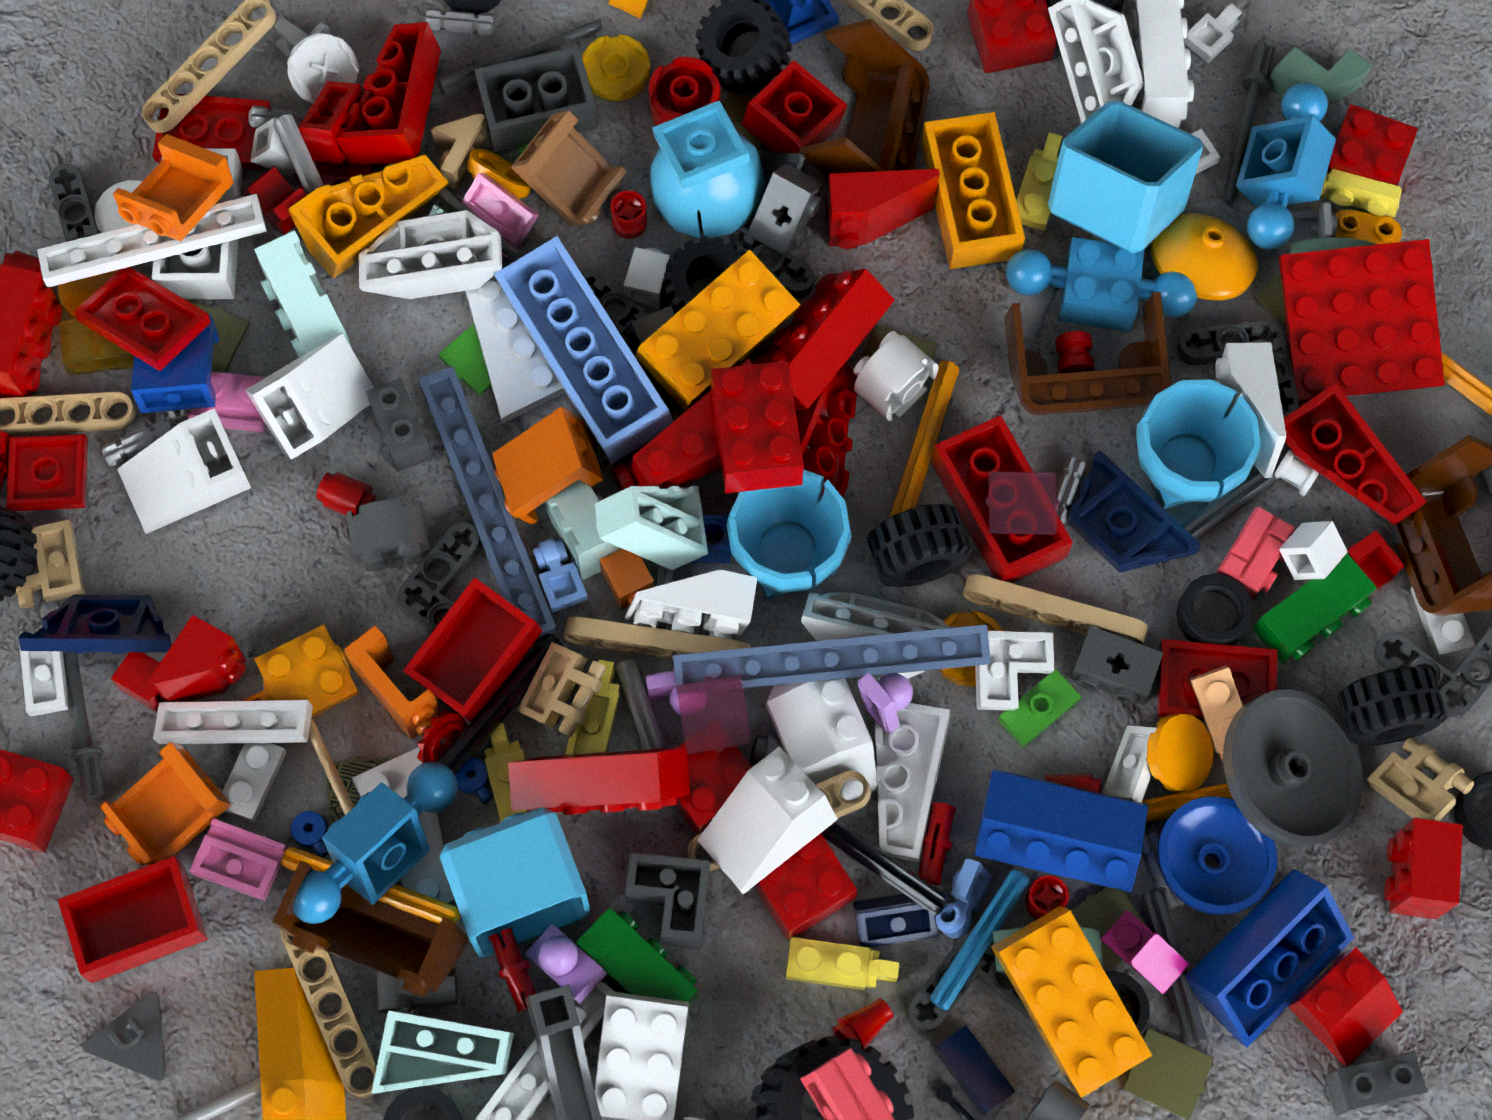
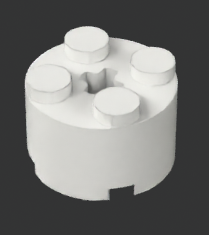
(894, 376)

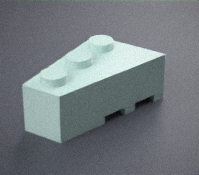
(298, 294)
(575, 522)
(655, 523)
(436, 1051)

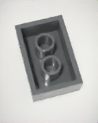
(527, 91)

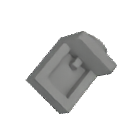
(290, 35)
(1312, 225)

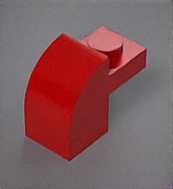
(275, 198)

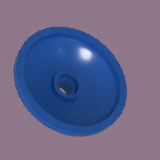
(1217, 830)

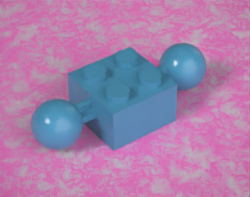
(1286, 164)
(1099, 284)
(376, 842)

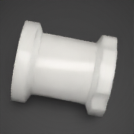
(1296, 473)

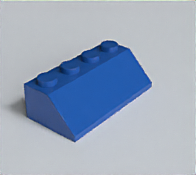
(1061, 830)
(1270, 956)

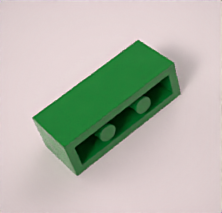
(1315, 610)
(632, 962)

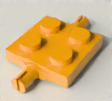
(307, 670)

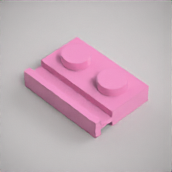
(500, 209)
(233, 403)
(238, 859)

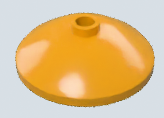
(1208, 253)

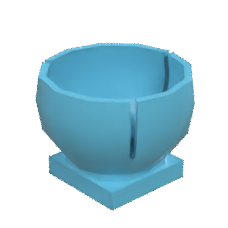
(705, 168)
(1194, 445)
(790, 535)

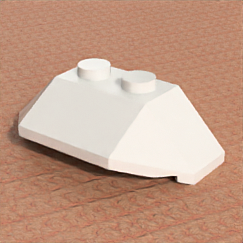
(1096, 54)
(431, 256)
(857, 615)
(824, 732)

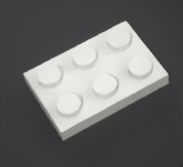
(640, 1057)

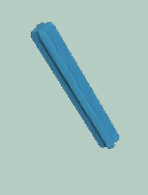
(979, 940)

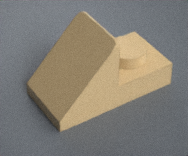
(457, 141)

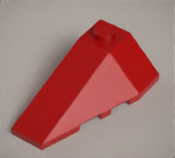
(825, 430)
(1343, 448)

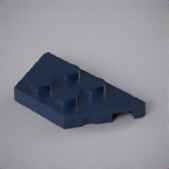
(1126, 521)
(100, 625)

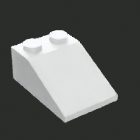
(1252, 373)
(766, 820)

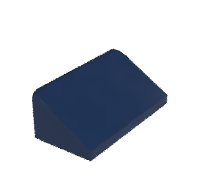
(892, 921)
(974, 1070)

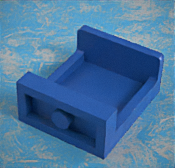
(182, 382)

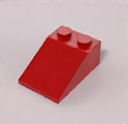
(875, 203)

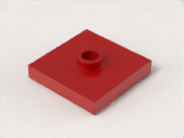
(47, 472)

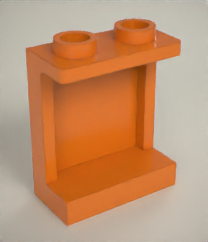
(177, 189)
(545, 463)
(368, 657)
(165, 807)

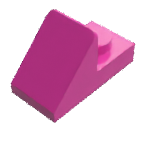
(1145, 952)

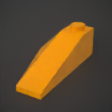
(351, 216)
(294, 1060)

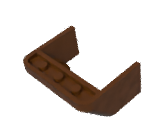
(887, 108)
(1140, 374)
(1434, 539)
(377, 937)

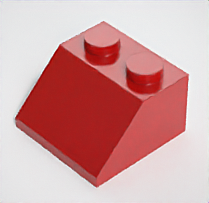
(198, 664)
(1348, 1006)

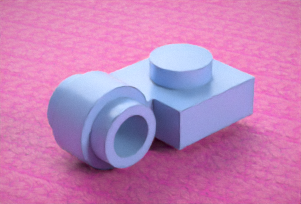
(560, 582)
(969, 891)

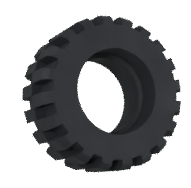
(783, 1091)

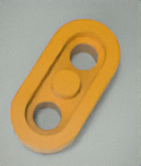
(499, 170)
(1367, 227)

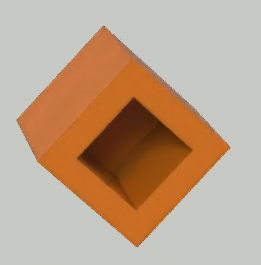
(625, 576)

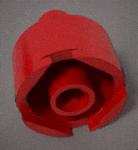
(681, 89)

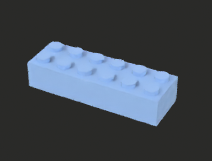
(584, 349)

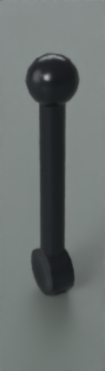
(944, 1094)

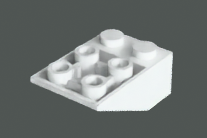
(312, 396)
(183, 472)
(703, 605)

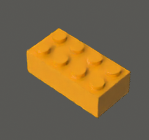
(973, 190)
(717, 329)
(1071, 1001)

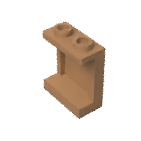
(568, 171)

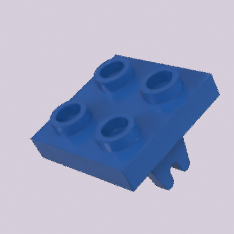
(805, 17)

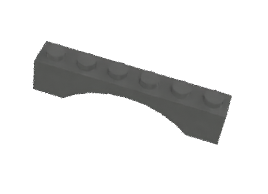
(563, 1054)

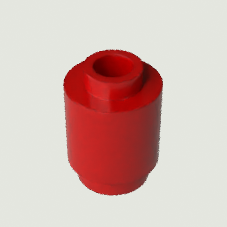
(344, 493)

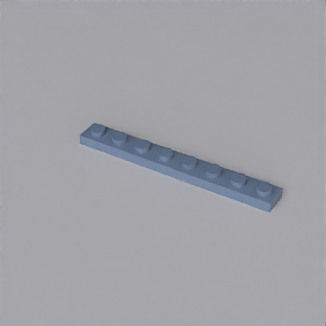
(484, 497)
(840, 657)

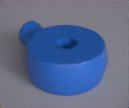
(477, 784)
(314, 838)

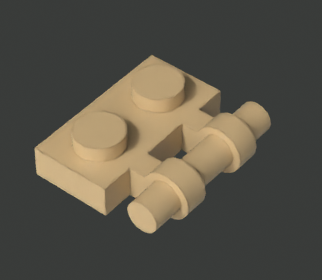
(57, 565)
(553, 685)
(1412, 790)

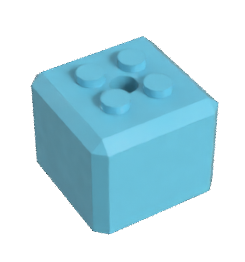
(1124, 175)
(514, 878)

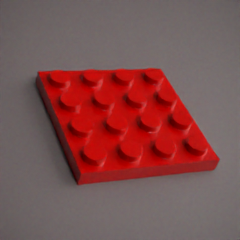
(1362, 319)

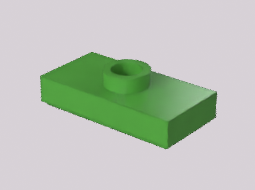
(1040, 708)

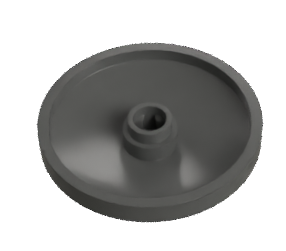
(1292, 768)

